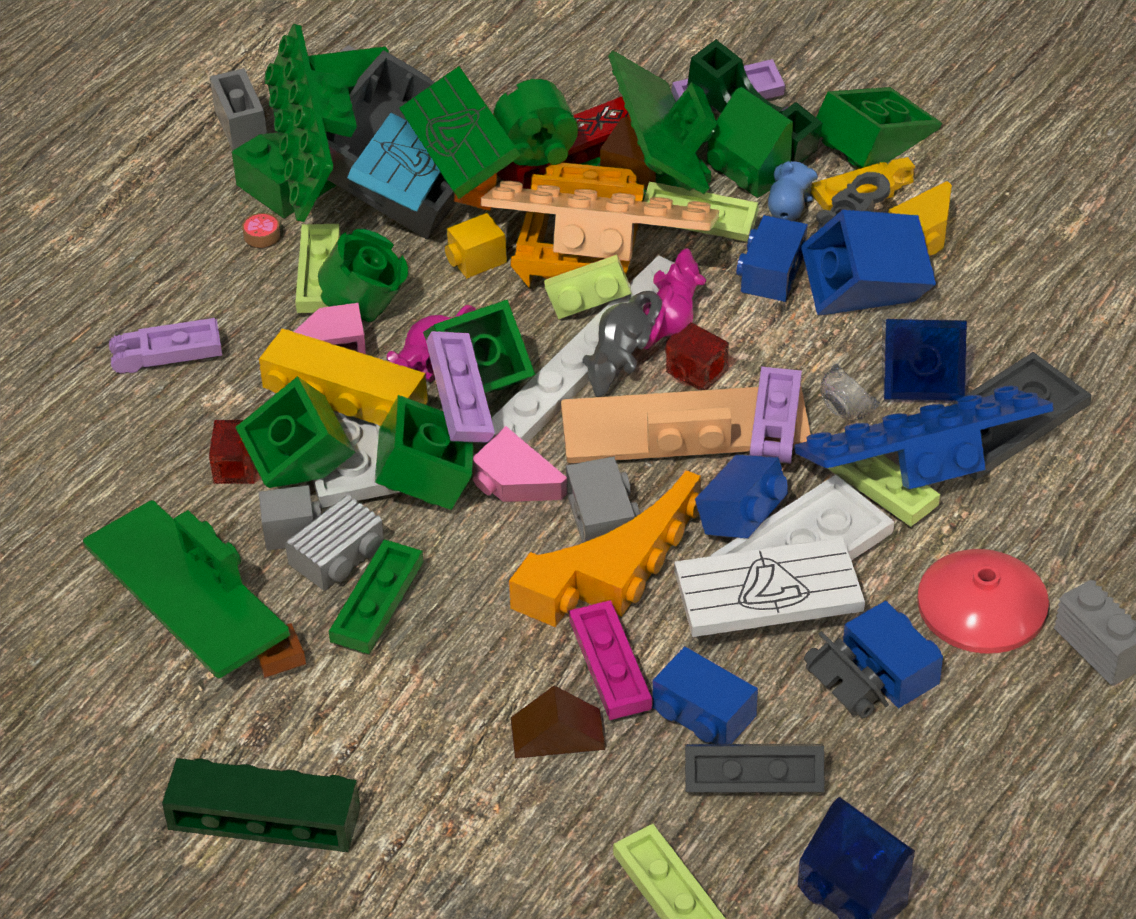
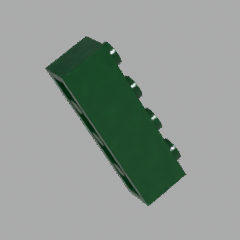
(262, 804)

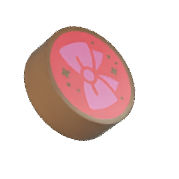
(261, 230)

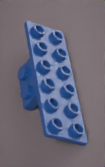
(930, 444)

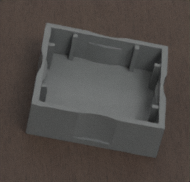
(378, 92)

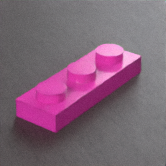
(610, 660)

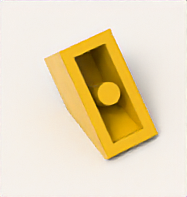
(933, 213)

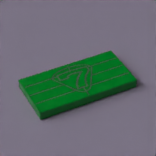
(459, 132)

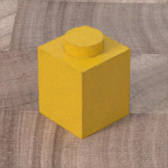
(476, 245)

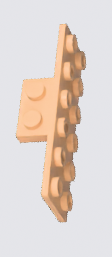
(598, 224)
(665, 424)

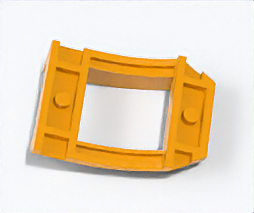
(537, 257)

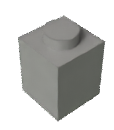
(286, 513)

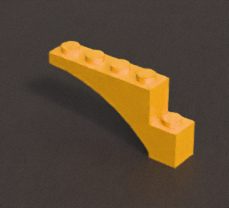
(608, 565)

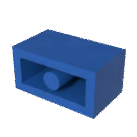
(772, 258)
(741, 496)
(894, 653)
(704, 698)

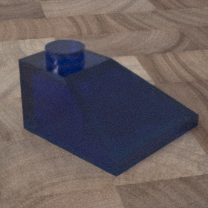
(923, 359)

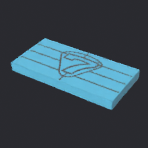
(396, 165)

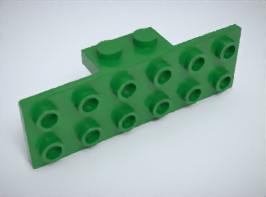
(303, 109)
(665, 128)
(188, 585)

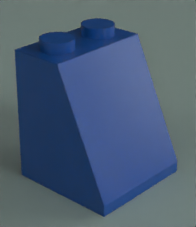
(867, 261)

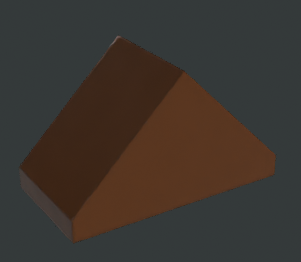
(624, 152)
(556, 725)

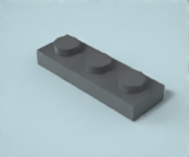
(754, 768)

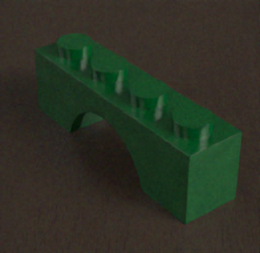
(722, 72)

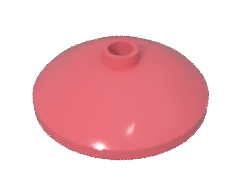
(983, 601)

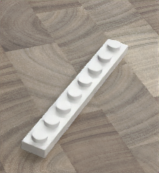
(565, 372)

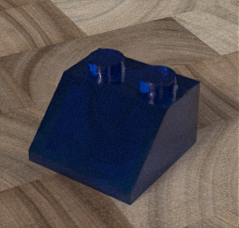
(856, 866)

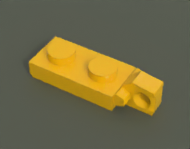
(898, 172)

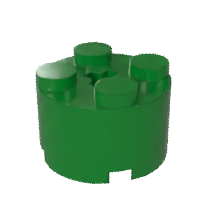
(537, 122)
(362, 272)

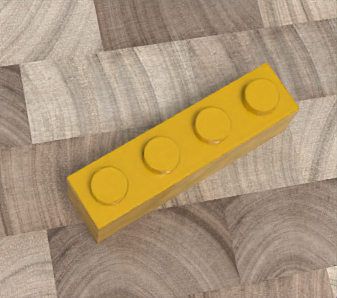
(349, 379)

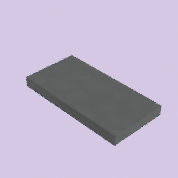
(1033, 376)

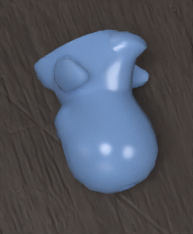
(789, 190)

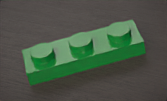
(376, 596)

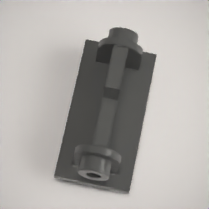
(858, 687)

